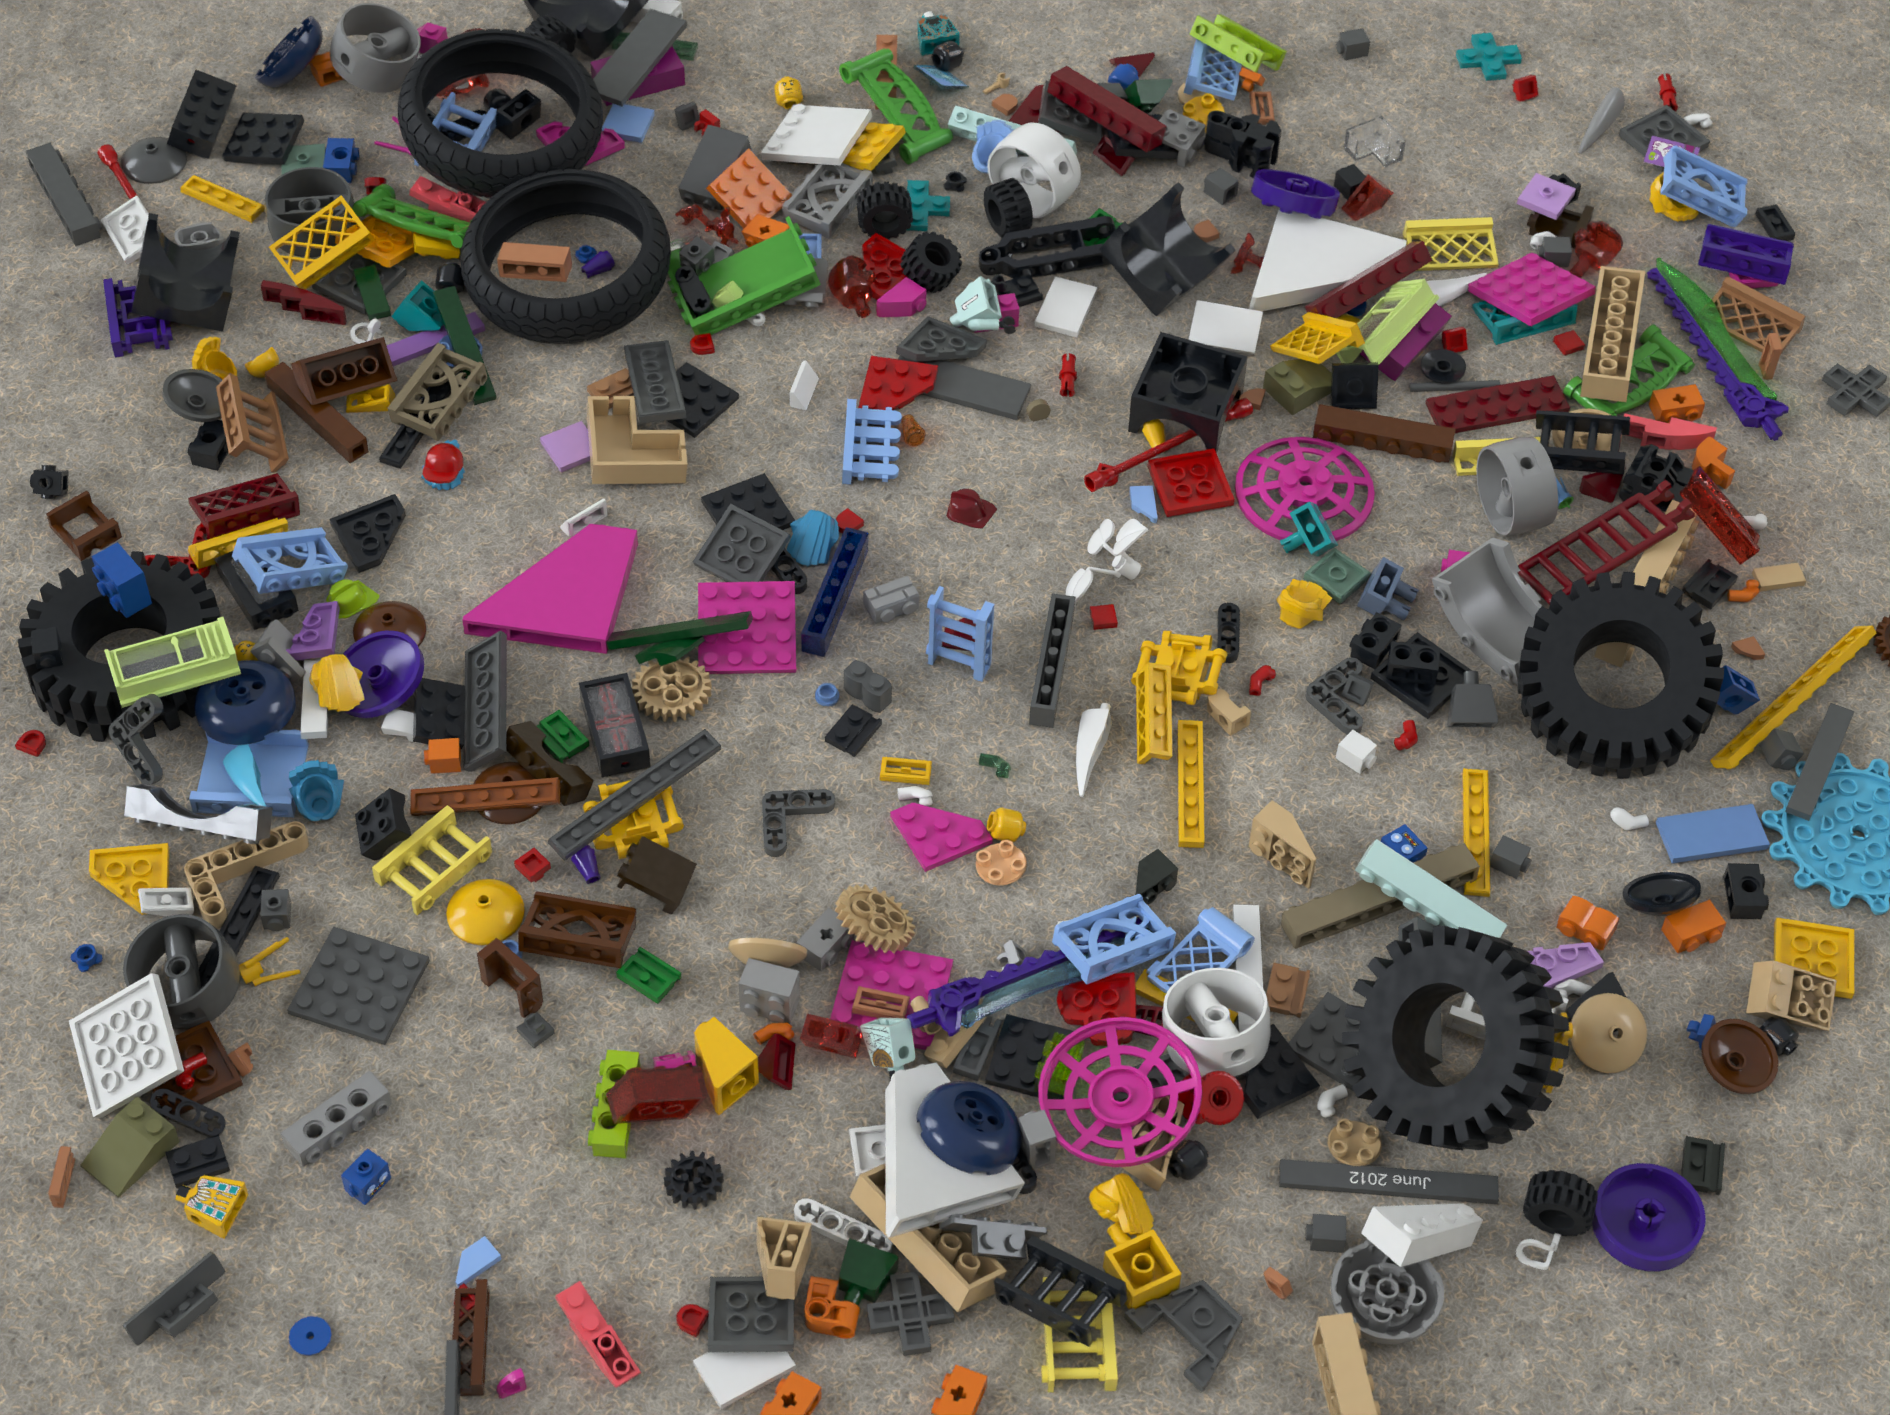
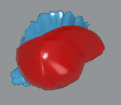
(444, 466)

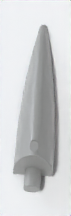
(1604, 117)

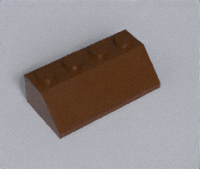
(344, 371)

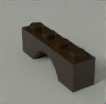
(525, 744)

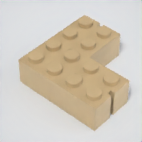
(631, 455)

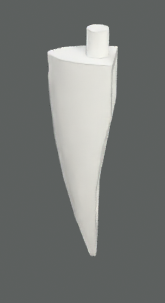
(1451, 288)
(1091, 738)

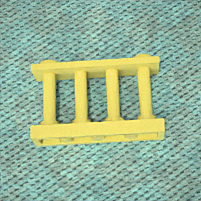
(426, 839)
(1102, 1346)

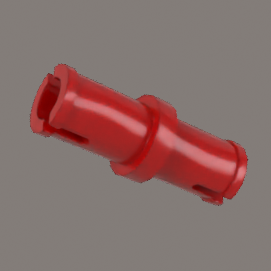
(1667, 91)
(1068, 375)

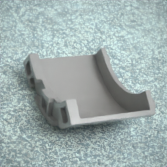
(1489, 605)

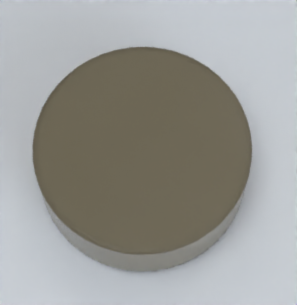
(1038, 410)

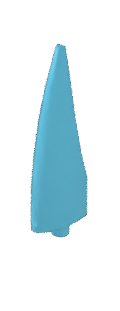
(245, 773)

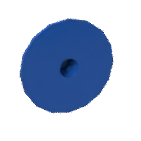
(308, 1327)

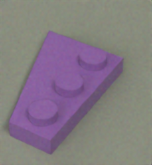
(318, 632)

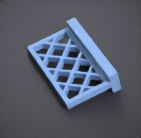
(1199, 65)

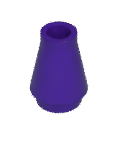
(598, 264)
(586, 864)

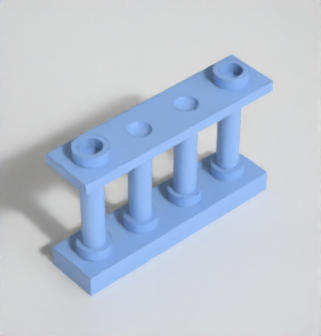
(479, 136)
(981, 633)

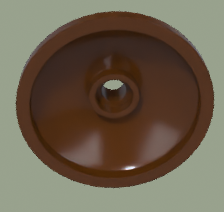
(391, 617)
(503, 773)
(1747, 1048)

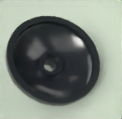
(1662, 893)

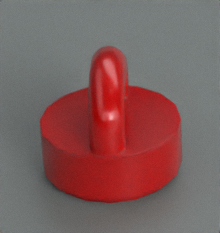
(372, 183)

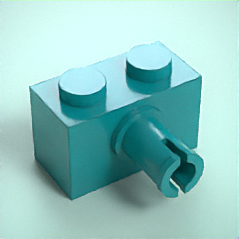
(1311, 531)

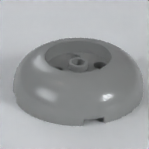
(1379, 1321)

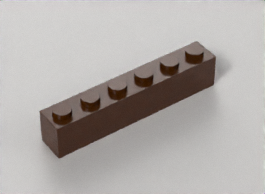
(1384, 433)

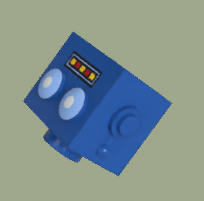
(1405, 843)
(366, 1176)

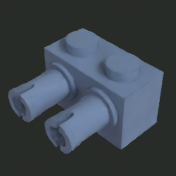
(1379, 589)

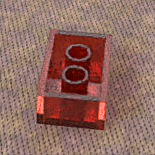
(657, 1094)

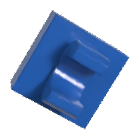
(1698, 1030)

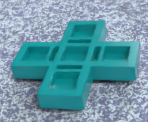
(1488, 56)
(925, 205)

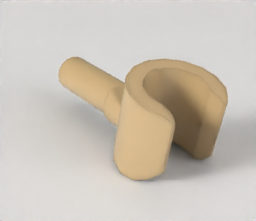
(1001, 83)

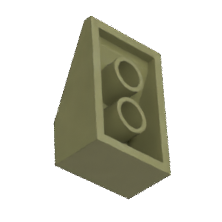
(1297, 383)
(130, 1147)

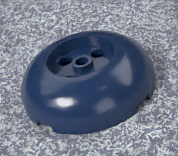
(291, 54)
(260, 704)
(970, 1127)

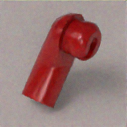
(1258, 677)
(1408, 738)
(184, 1079)

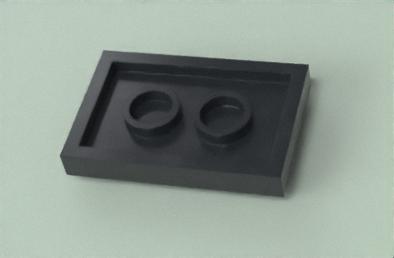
(438, 711)

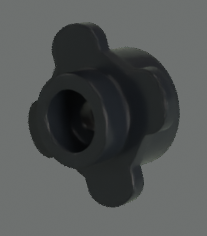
(955, 181)

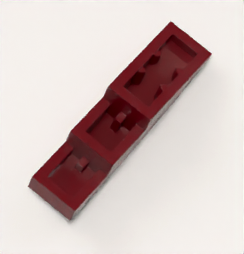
(311, 305)

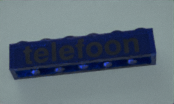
(834, 592)

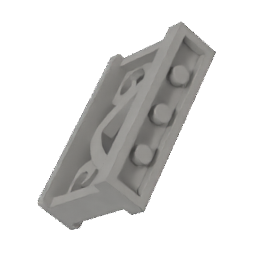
(817, 181)

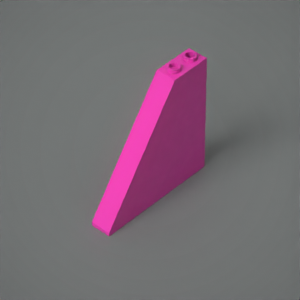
(566, 596)

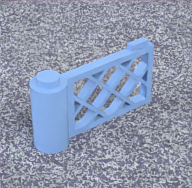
(1218, 931)

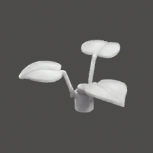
(1122, 563)

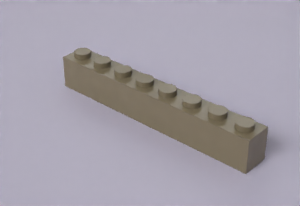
(1366, 901)

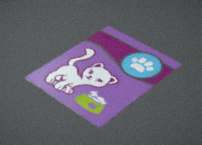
(1660, 147)

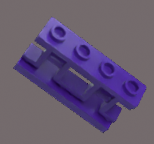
(136, 329)

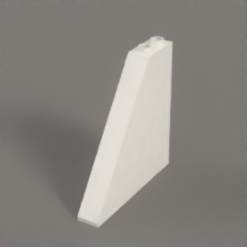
(1314, 257)
(918, 1183)

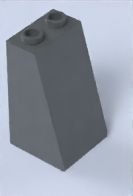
(712, 157)

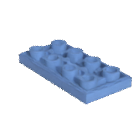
(1712, 833)

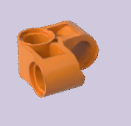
(837, 1317)

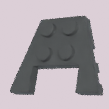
(1200, 1318)

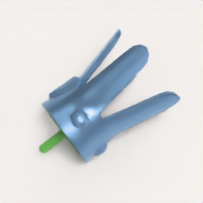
(1564, 497)

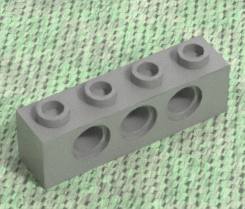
(342, 1105)

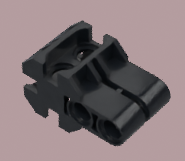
(1242, 141)
(1650, 470)

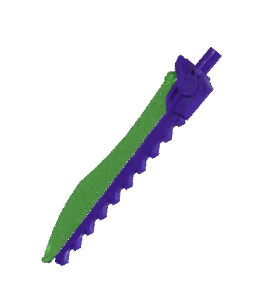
(1750, 396)

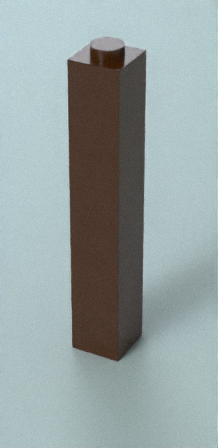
(320, 417)

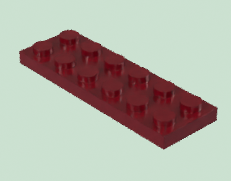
(1497, 404)

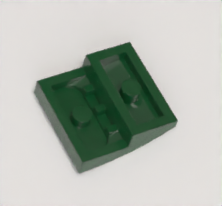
(668, 651)

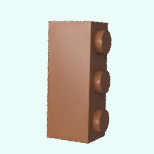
(534, 262)

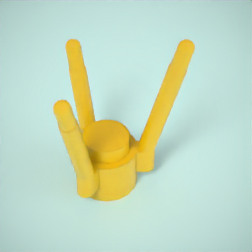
(251, 969)

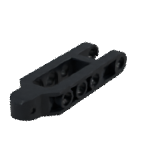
(1082, 256)

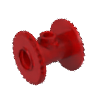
(1220, 1099)

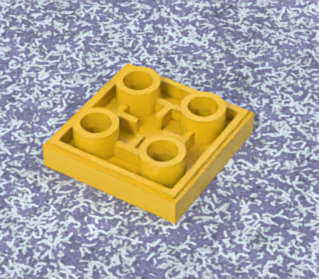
(434, 246)

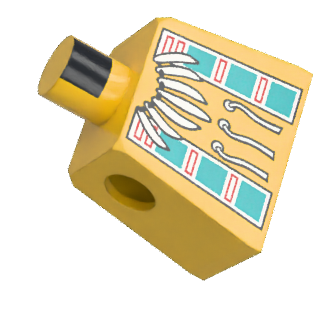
(213, 1203)

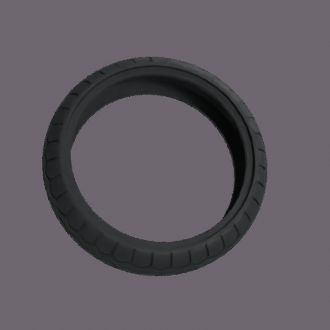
(502, 53)
(570, 317)

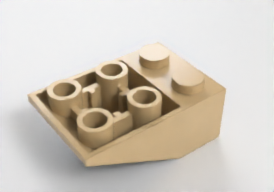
(1282, 843)
(1791, 994)

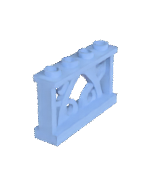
(1678, 184)
(299, 544)
(1117, 958)

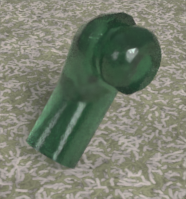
(995, 762)

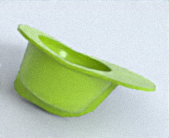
(351, 597)

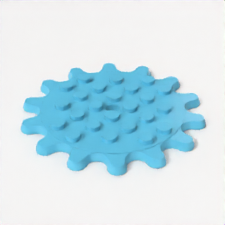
(1826, 843)

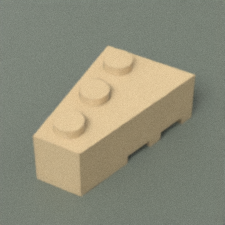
(1155, 1171)
(783, 1254)

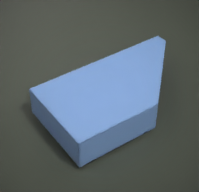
(1143, 501)
(476, 1260)

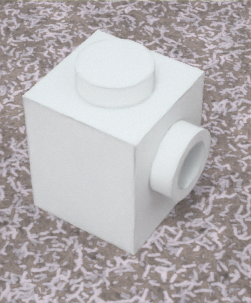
(1356, 752)

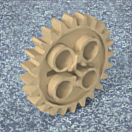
(671, 689)
(875, 918)

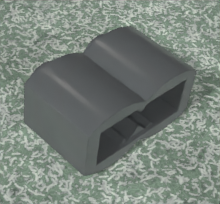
(867, 686)

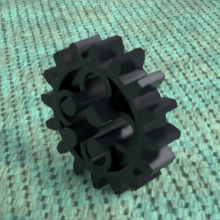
(707, 1172)

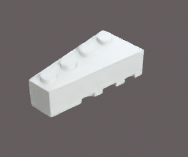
(1421, 1231)

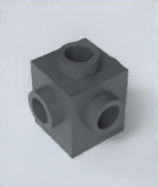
(697, 255)

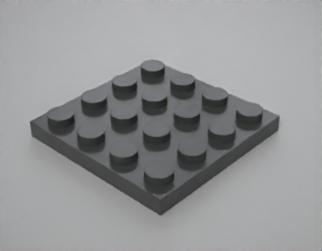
(358, 985)

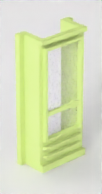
(1391, 320)
(173, 662)

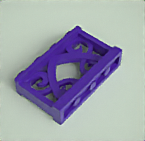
(1746, 254)

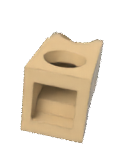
(1227, 713)

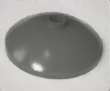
(153, 160)
(193, 395)

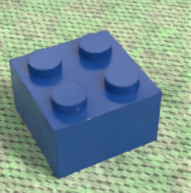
(121, 580)

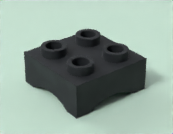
(382, 824)

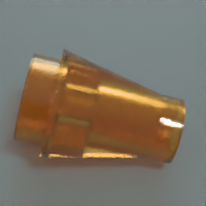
(912, 431)

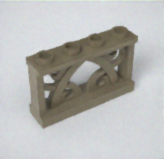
(446, 409)

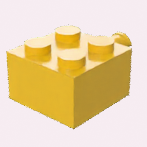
(1142, 1266)

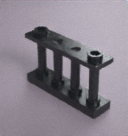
(1584, 459)
(1063, 1266)

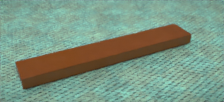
(486, 796)

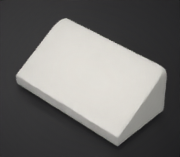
(803, 386)
(584, 518)

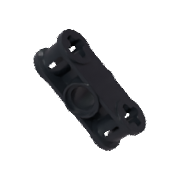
(693, 291)

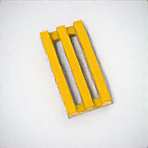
(905, 773)

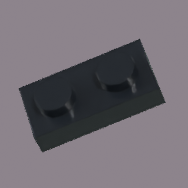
(1775, 223)

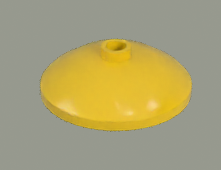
(484, 922)

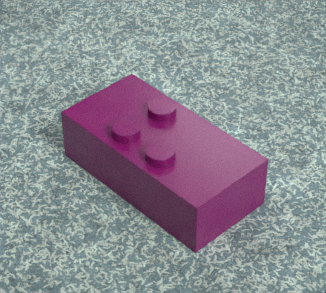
(665, 75)
(1414, 342)

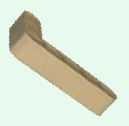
(238, 860)

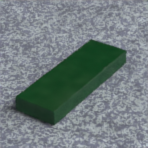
(372, 292)

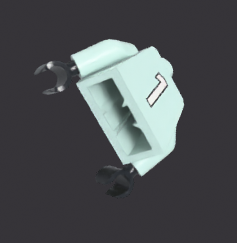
(980, 308)

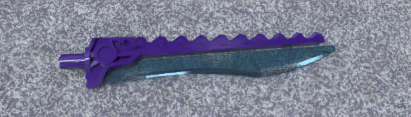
(958, 1001)

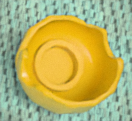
(262, 363)

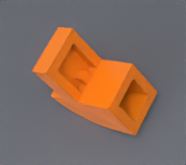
(1710, 458)

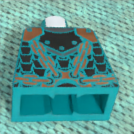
(935, 31)

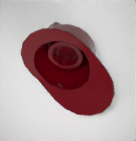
(969, 509)

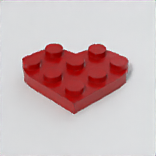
(1100, 1000)

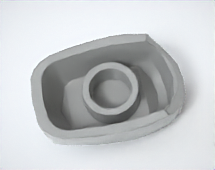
(199, 236)

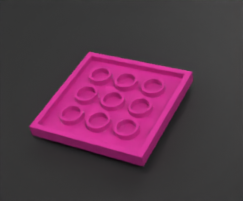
(1531, 289)
(768, 641)
(897, 973)

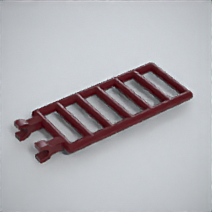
(1649, 502)

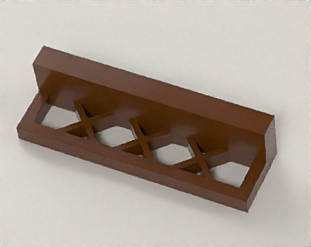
(479, 1335)

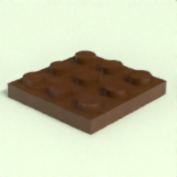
(209, 1080)

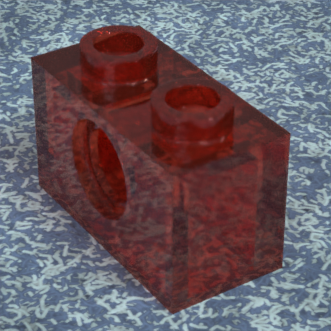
(831, 1036)

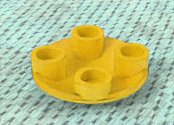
(1200, 107)

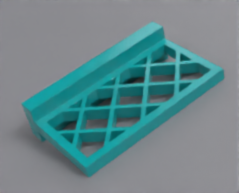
(1510, 328)

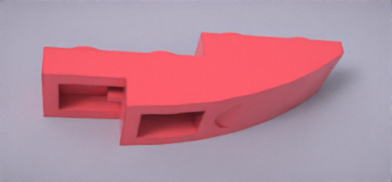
(446, 202)
(1673, 436)
(597, 1335)

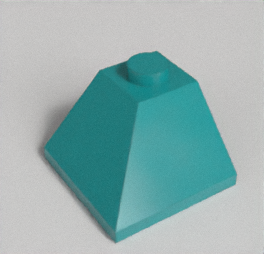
(419, 310)

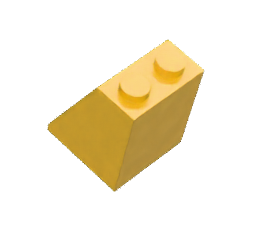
(726, 1064)

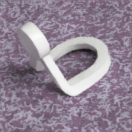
(373, 327)
(1536, 1264)

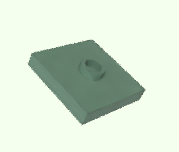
(305, 156)
(1337, 575)

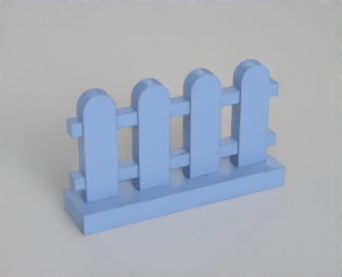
(870, 434)

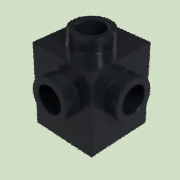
(49, 481)

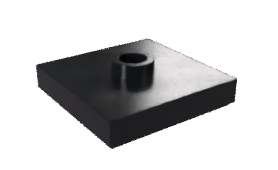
(1354, 385)

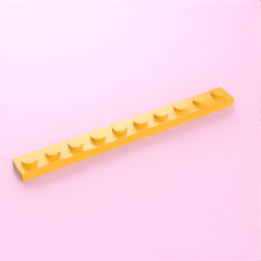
(1792, 697)

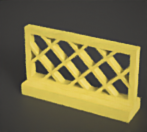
(1448, 231)

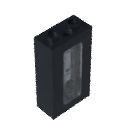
(258, 608)

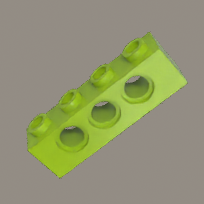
(611, 1141)

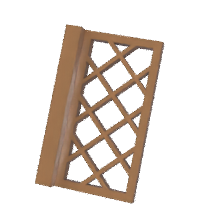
(1760, 307)

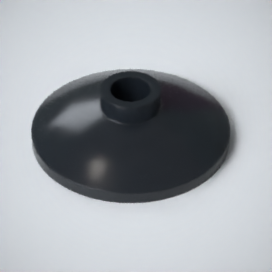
(1443, 366)

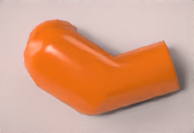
(1746, 594)
(766, 1032)

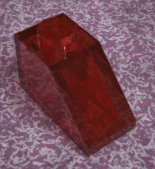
(1367, 198)

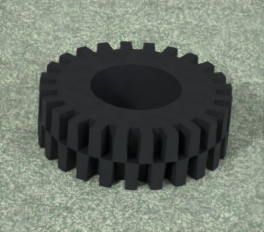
(1633, 616)
(83, 689)
(1514, 1052)

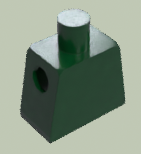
(865, 1271)

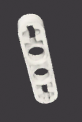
(845, 1224)

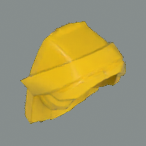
(1668, 206)
(211, 359)
(1302, 603)
(337, 683)
(1124, 1203)

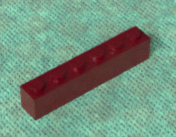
(1106, 108)
(1371, 281)

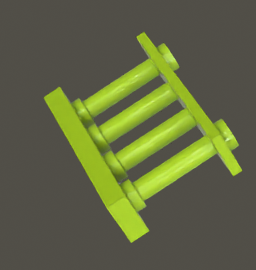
(1238, 42)

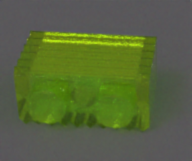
(1061, 1072)

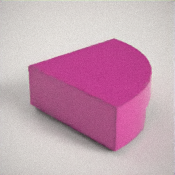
(511, 1384)

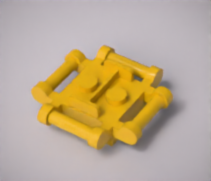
(1187, 664)
(642, 822)

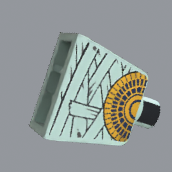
(889, 1043)

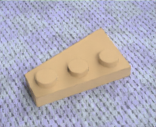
(945, 1047)

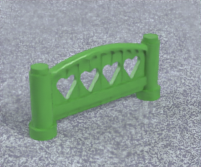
(915, 141)
(384, 198)
(1655, 348)

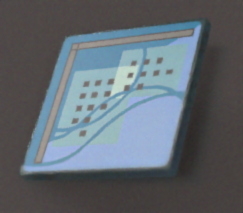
(941, 78)

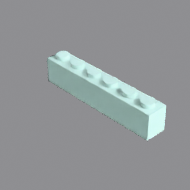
(1424, 892)

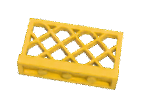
(328, 260)
(1319, 338)

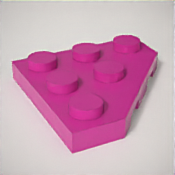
(608, 144)
(938, 834)

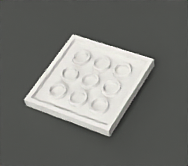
(816, 134)
(126, 1046)

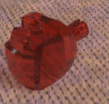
(1595, 247)
(852, 284)

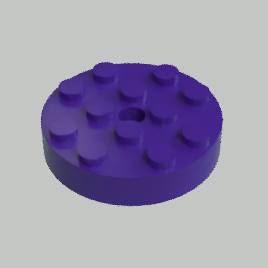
(1295, 193)
(1652, 1191)

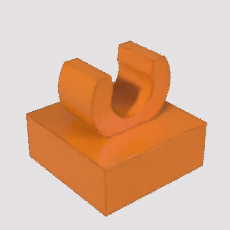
(1250, 79)

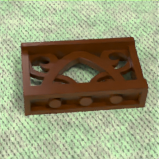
(589, 947)

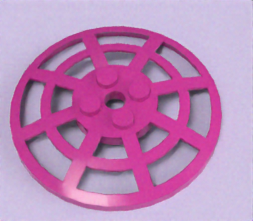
(1295, 493)
(1120, 1079)

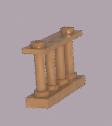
(237, 429)

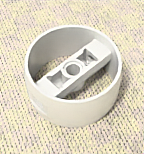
(1048, 159)
(1207, 997)

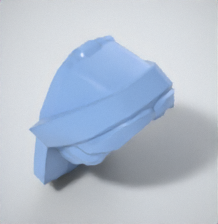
(988, 137)

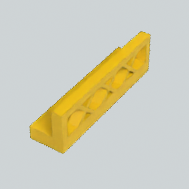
(206, 551)
(1153, 712)

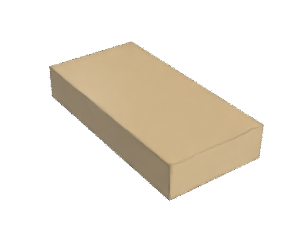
(1779, 576)

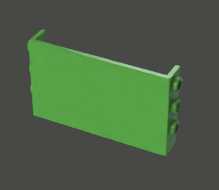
(765, 274)

